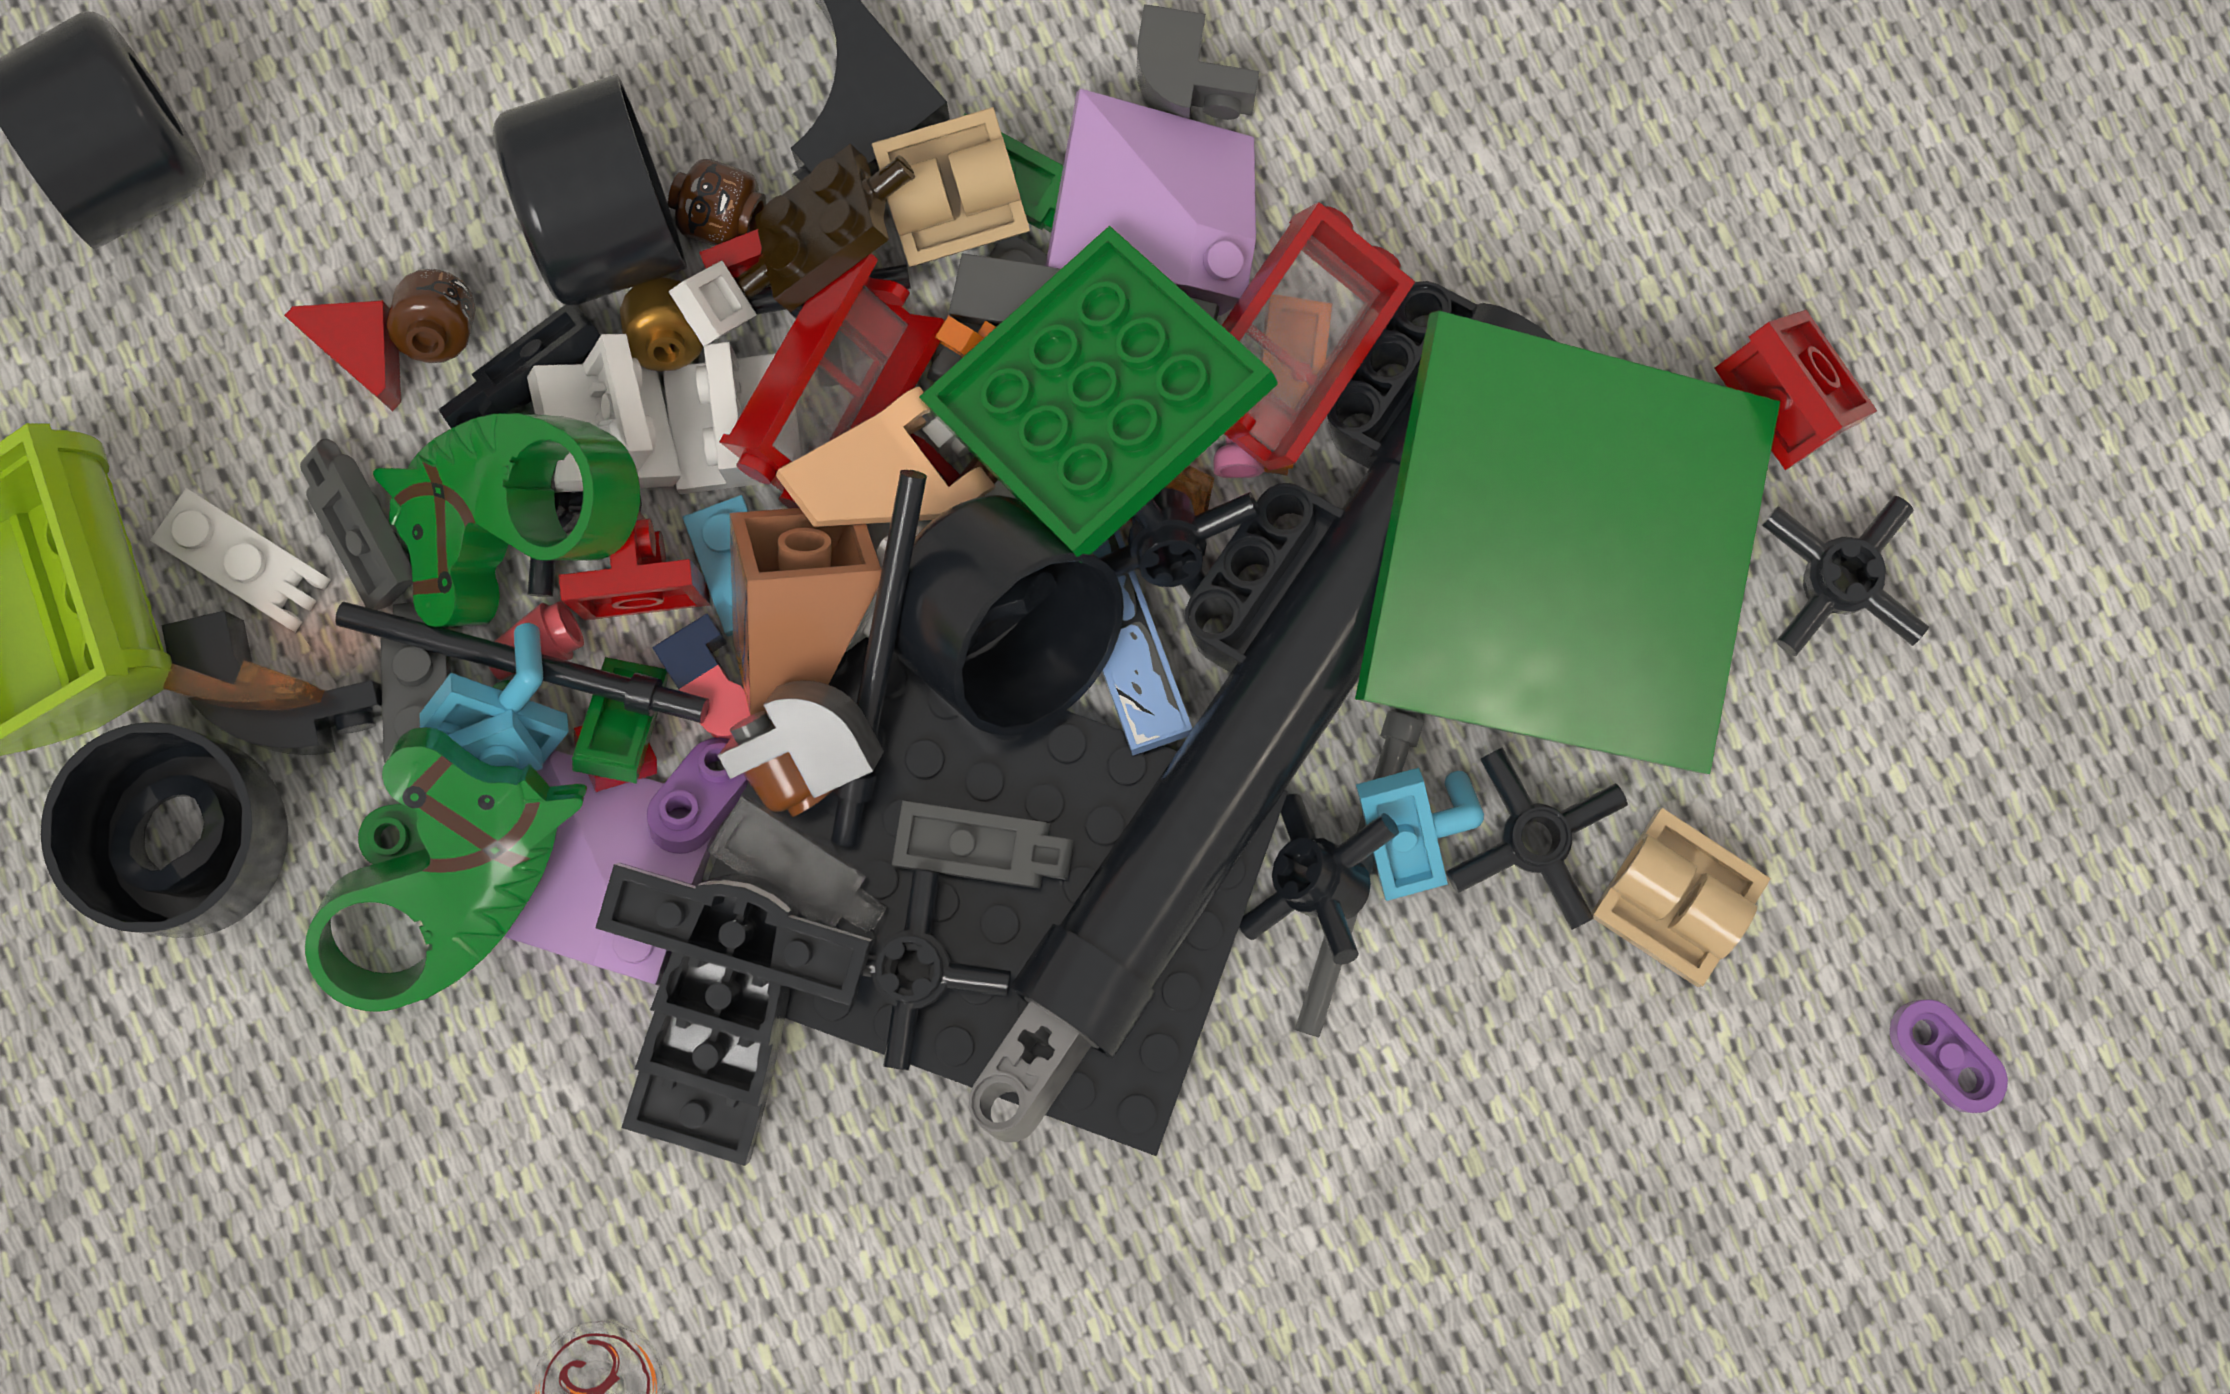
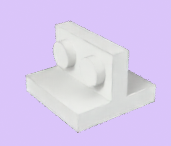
(616, 397)
(703, 406)

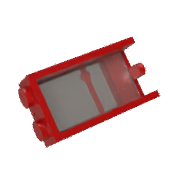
(1313, 324)
(834, 370)

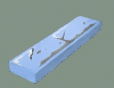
(1140, 672)

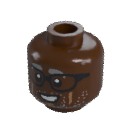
(715, 202)
(431, 316)

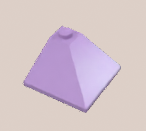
(1166, 187)
(569, 896)

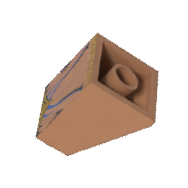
(795, 597)

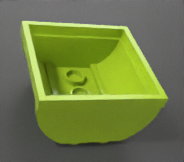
(71, 596)

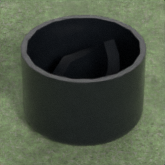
(95, 129)
(587, 192)
(1005, 616)
(99, 821)

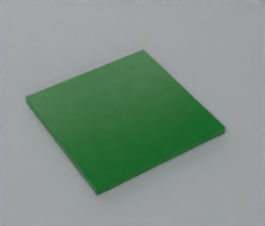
(1567, 546)

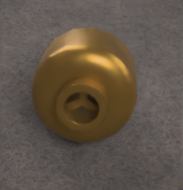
(657, 328)

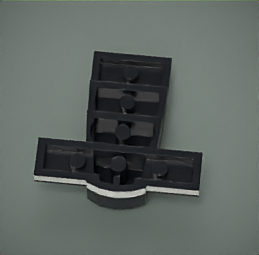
(721, 998)

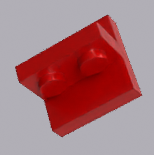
(1802, 370)
(637, 580)

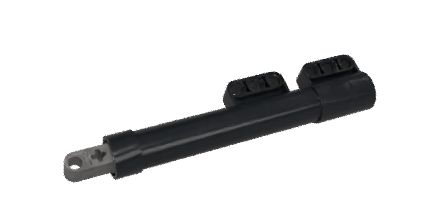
(1291, 667)

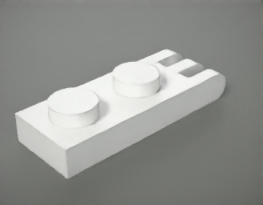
(237, 558)

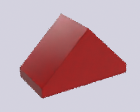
(358, 341)

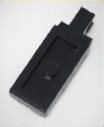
(503, 383)

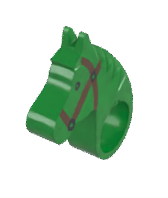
(492, 489)
(482, 860)

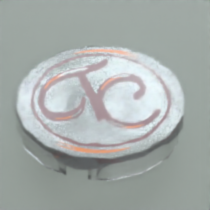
(599, 1360)

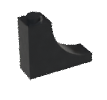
(872, 94)

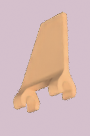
(859, 471)

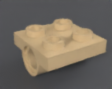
(960, 189)
(1681, 898)

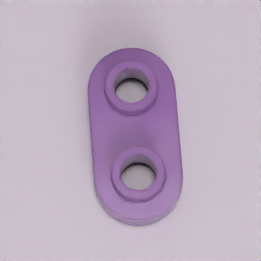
(704, 792)
(1946, 1054)

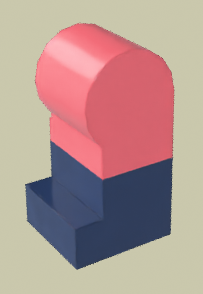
(696, 671)

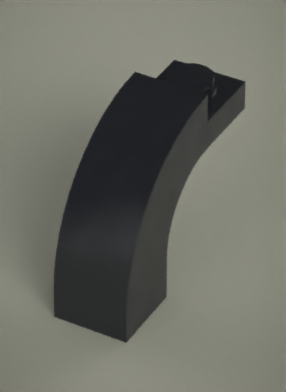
(218, 647)

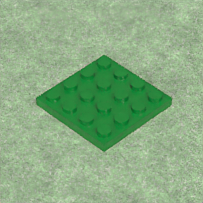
(1098, 392)

